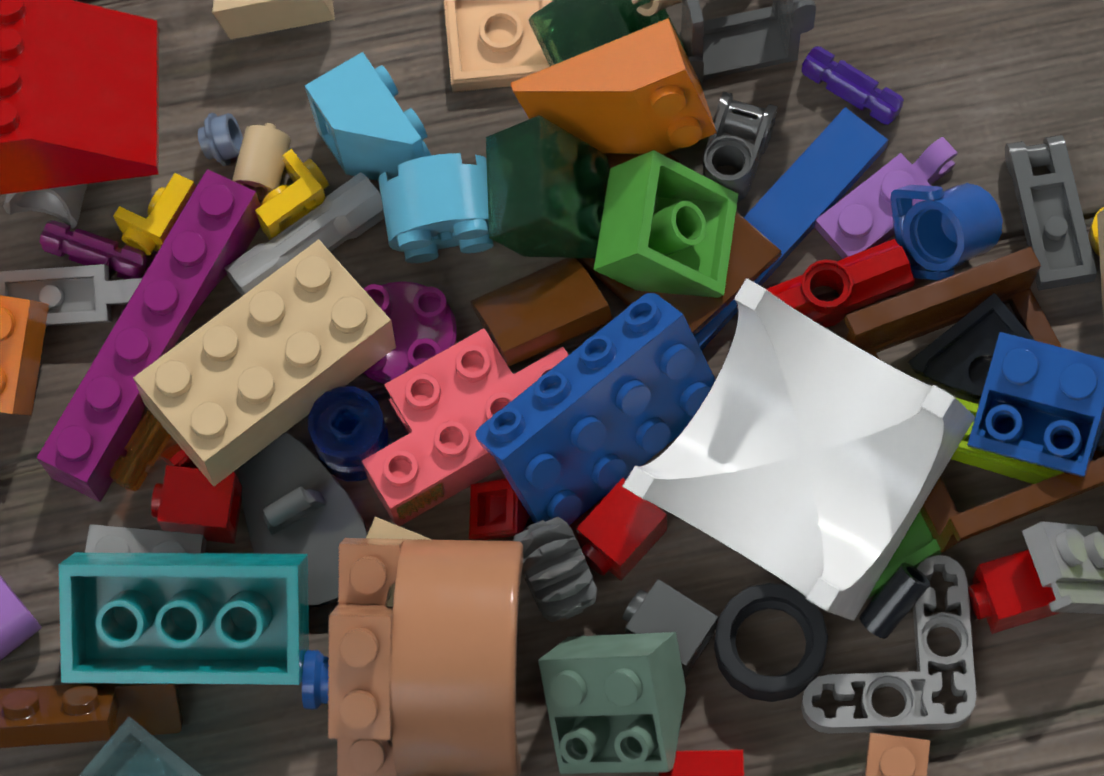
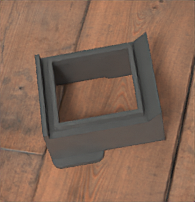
(744, 39)

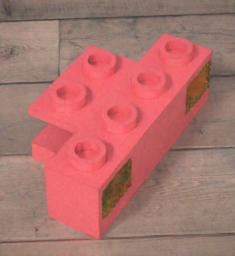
(440, 411)

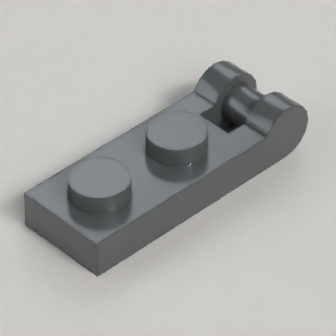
(1051, 212)

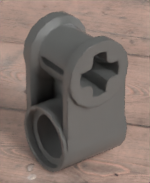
(739, 142)

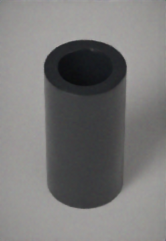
(894, 600)

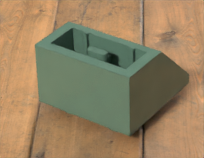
(614, 702)

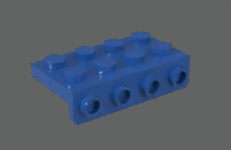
(600, 411)

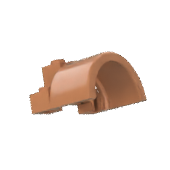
(431, 665)

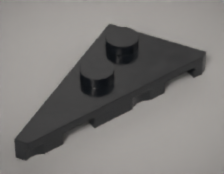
(965, 350)

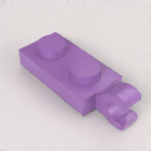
(865, 214)

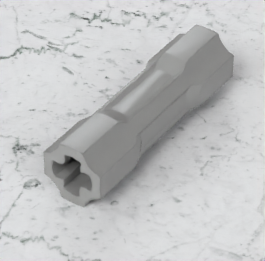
(340, 217)

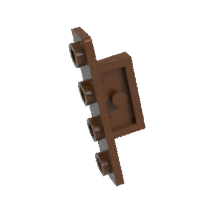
(85, 712)

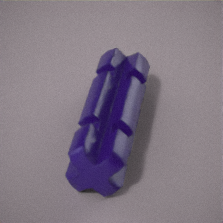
(852, 85)

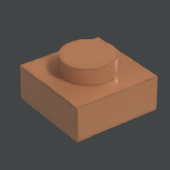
(896, 756)

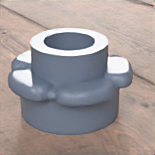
(220, 138)

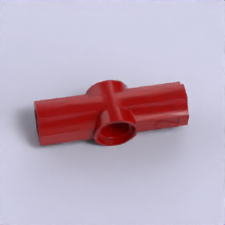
(857, 279)

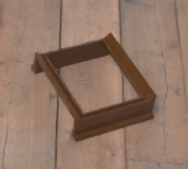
(943, 305)

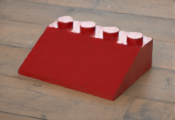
(76, 95)

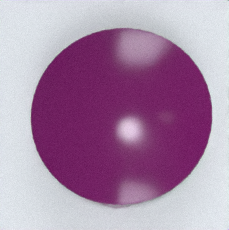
(420, 325)

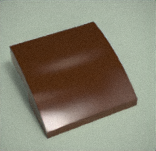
(542, 310)

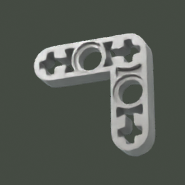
(916, 686)

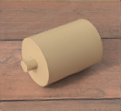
(260, 158)

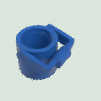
(944, 226)

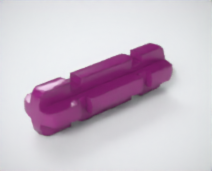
(93, 250)

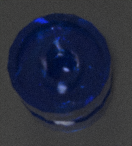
(347, 429)

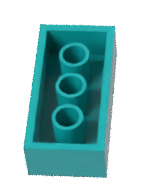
(183, 618)

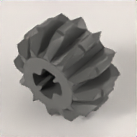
(556, 569)

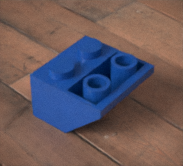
(1041, 405)

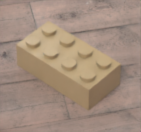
(265, 361)

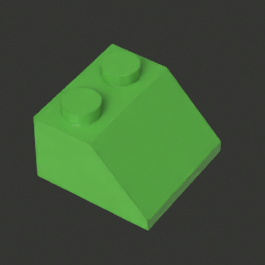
(666, 228)

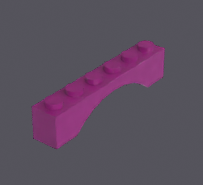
(191, 262)

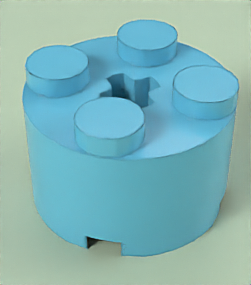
(436, 206)

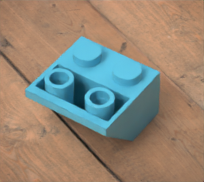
(363, 120)

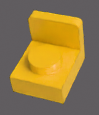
(290, 203)
(162, 214)

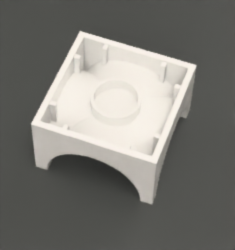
(807, 454)

